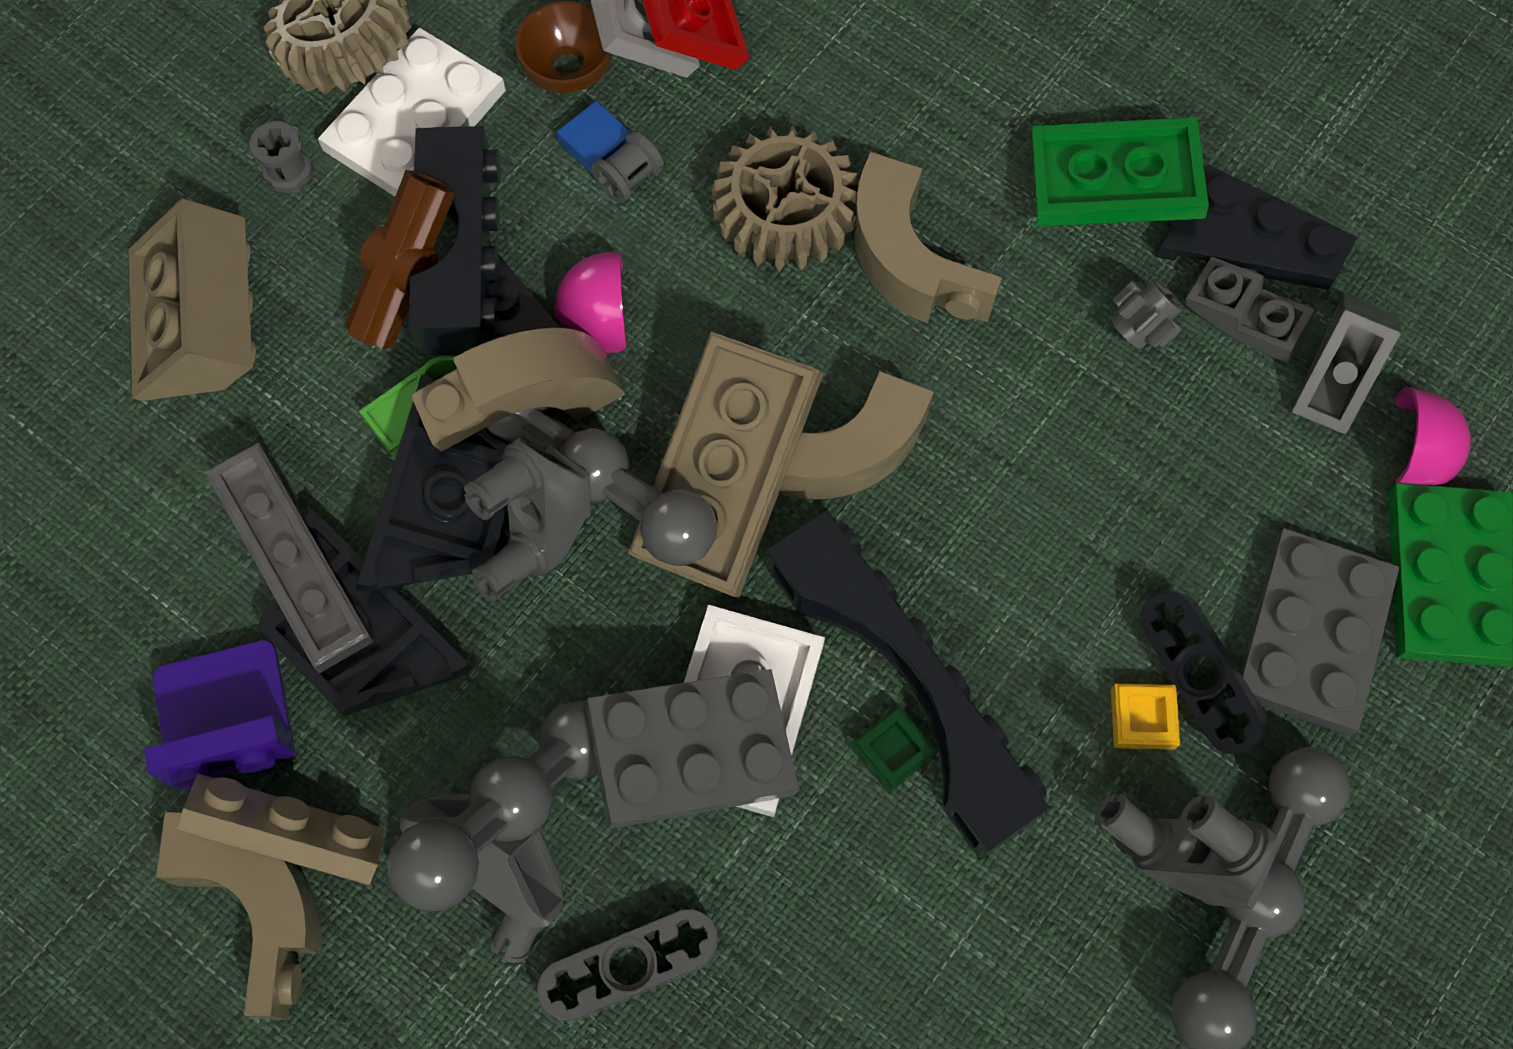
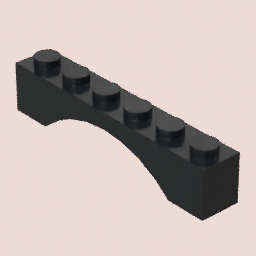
(982, 783)

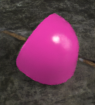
(592, 300)
(1440, 438)

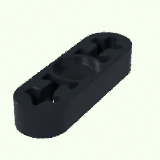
(1177, 666)

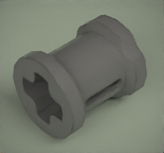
(269, 152)
(627, 167)

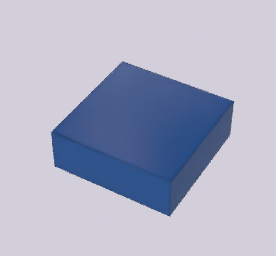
(592, 135)

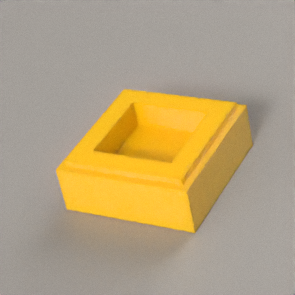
(1145, 716)

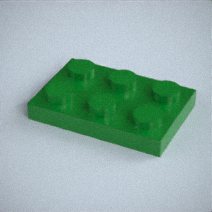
(1118, 172)
(1452, 574)

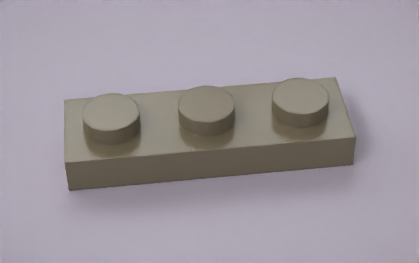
(282, 828)

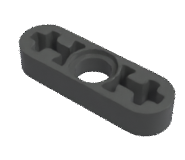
(589, 998)

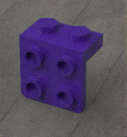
(220, 715)

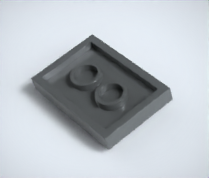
(1318, 631)
(690, 748)

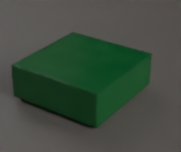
(893, 749)

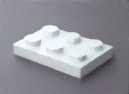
(420, 90)
(743, 644)

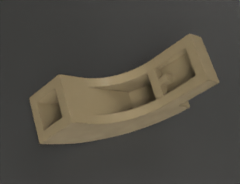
(899, 262)
(515, 375)
(863, 449)
(277, 903)

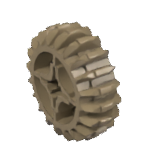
(335, 40)
(805, 219)

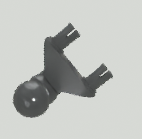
(551, 497)
(494, 836)
(1237, 868)

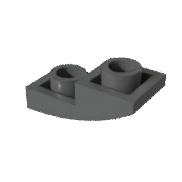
(1240, 307)

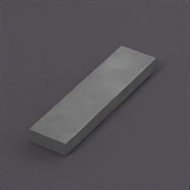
(289, 558)

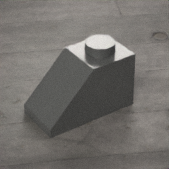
(1346, 363)

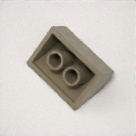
(190, 303)

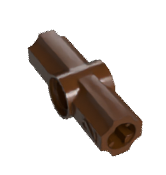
(394, 255)

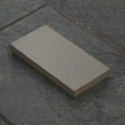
(734, 451)

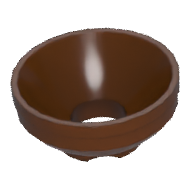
(560, 31)

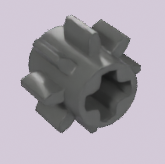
(1147, 314)

